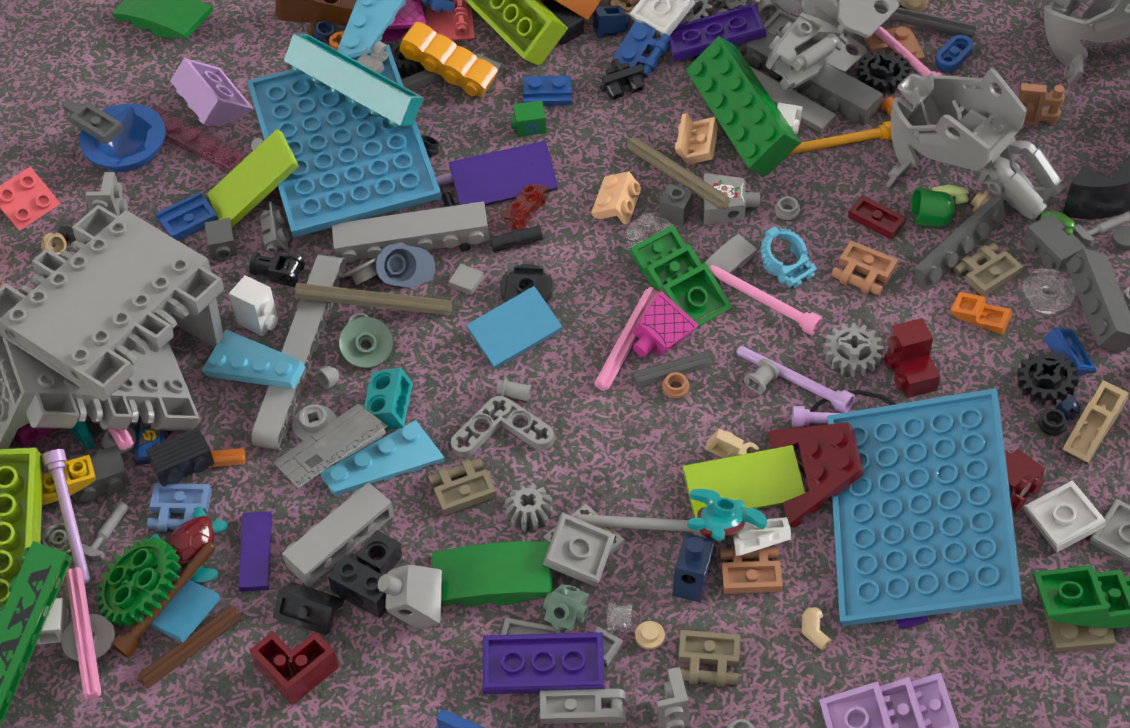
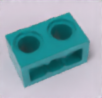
(389, 397)

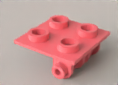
(455, 24)
(26, 198)

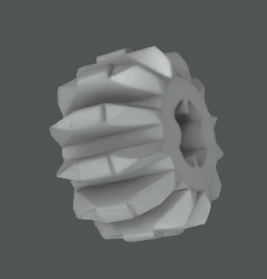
(528, 507)

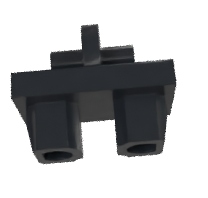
(621, 75)

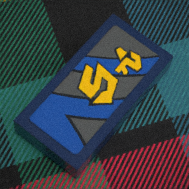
(146, 438)

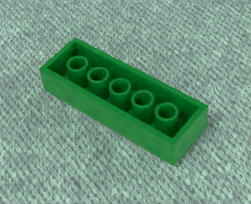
(742, 106)

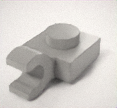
(376, 58)

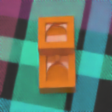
(975, 310)

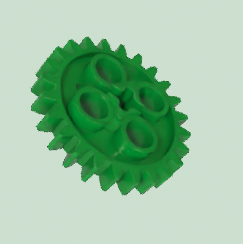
(138, 582)

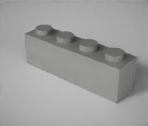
(338, 534)

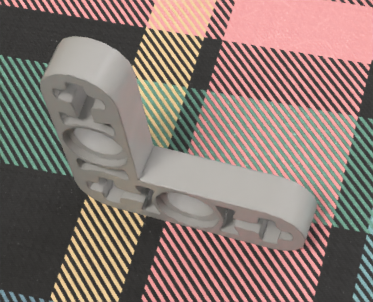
(501, 418)

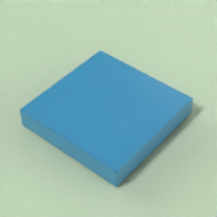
(186, 611)

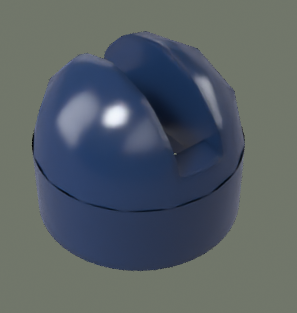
(1069, 404)

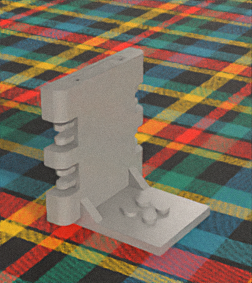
(111, 297)
(48, 400)

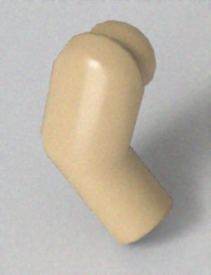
(811, 628)

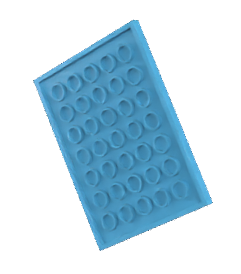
(346, 156)
(929, 514)

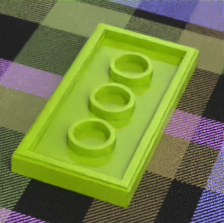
(253, 178)
(756, 478)

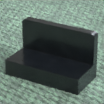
(307, 607)

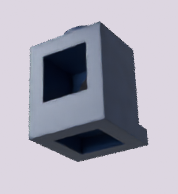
(609, 20)

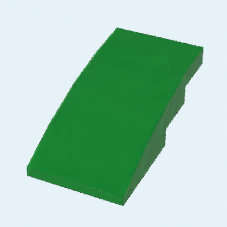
(164, 17)
(680, 275)
(493, 573)
(1085, 597)

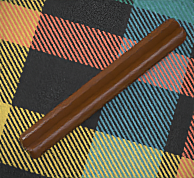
(191, 645)

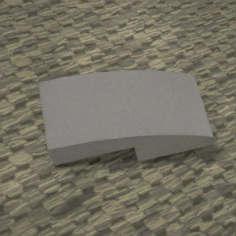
(732, 255)

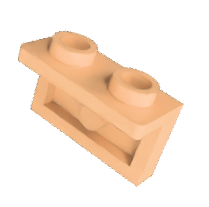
(696, 139)
(617, 197)

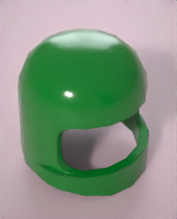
(935, 208)

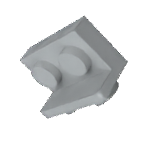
(674, 709)

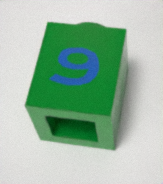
(528, 118)

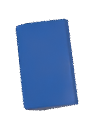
(1067, 342)

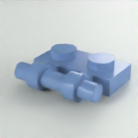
(177, 500)

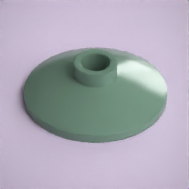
(365, 330)

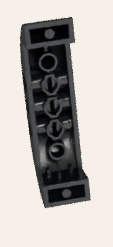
(1099, 196)

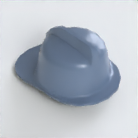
(413, 262)

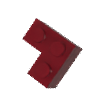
(910, 358)
(1023, 477)
(295, 670)

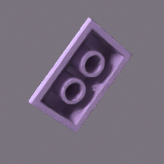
(209, 93)

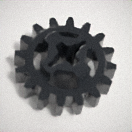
(882, 70)
(1047, 377)

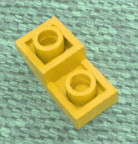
(78, 475)

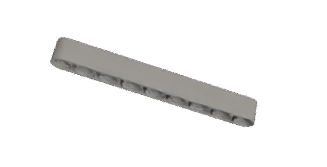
(299, 344)

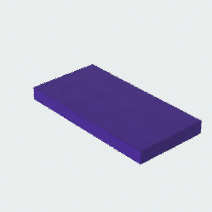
(733, 25)
(502, 174)
(542, 662)

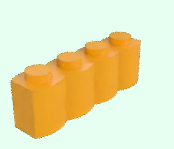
(445, 58)

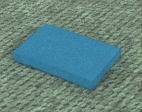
(514, 327)

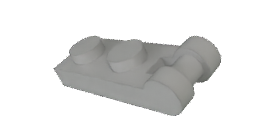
(582, 706)

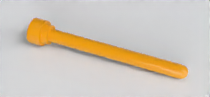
(882, 132)

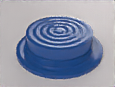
(134, 146)

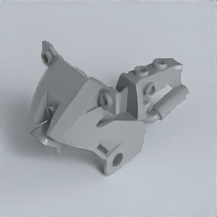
(1101, 23)
(822, 36)
(977, 140)

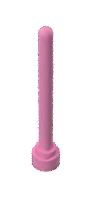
(901, 50)
(806, 321)

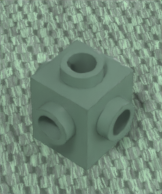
(566, 607)

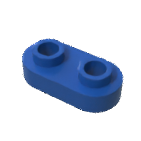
(950, 56)

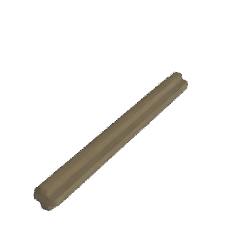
(679, 173)
(373, 299)

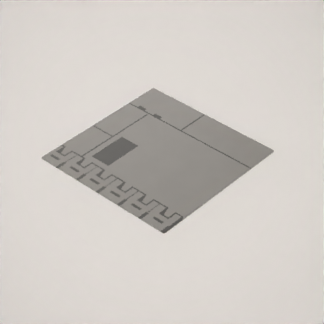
(329, 445)

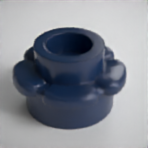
(323, 30)

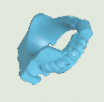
(787, 274)

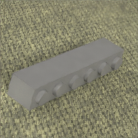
(420, 229)

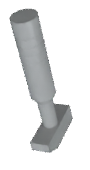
(1086, 236)
(105, 531)

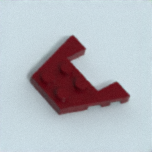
(829, 463)

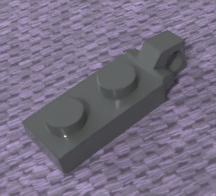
(92, 121)

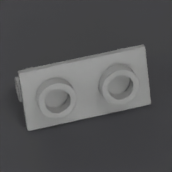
(274, 221)

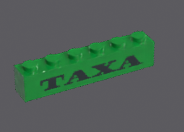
(26, 613)

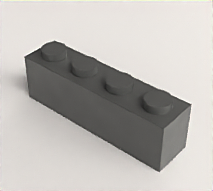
(1101, 299)

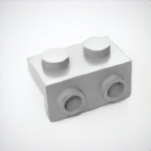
(109, 197)

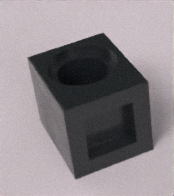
(380, 546)

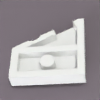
(753, 538)

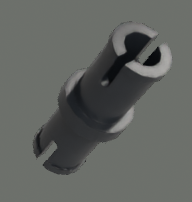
(516, 238)

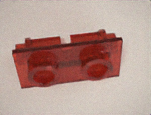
(528, 201)

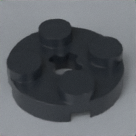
(526, 275)

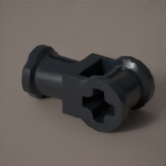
(278, 268)

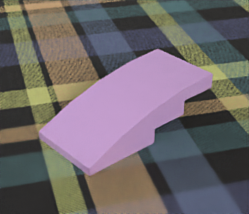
(892, 705)

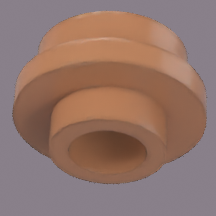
(675, 379)

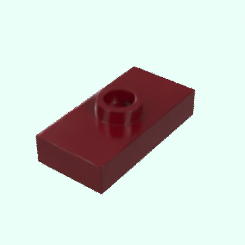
(876, 217)

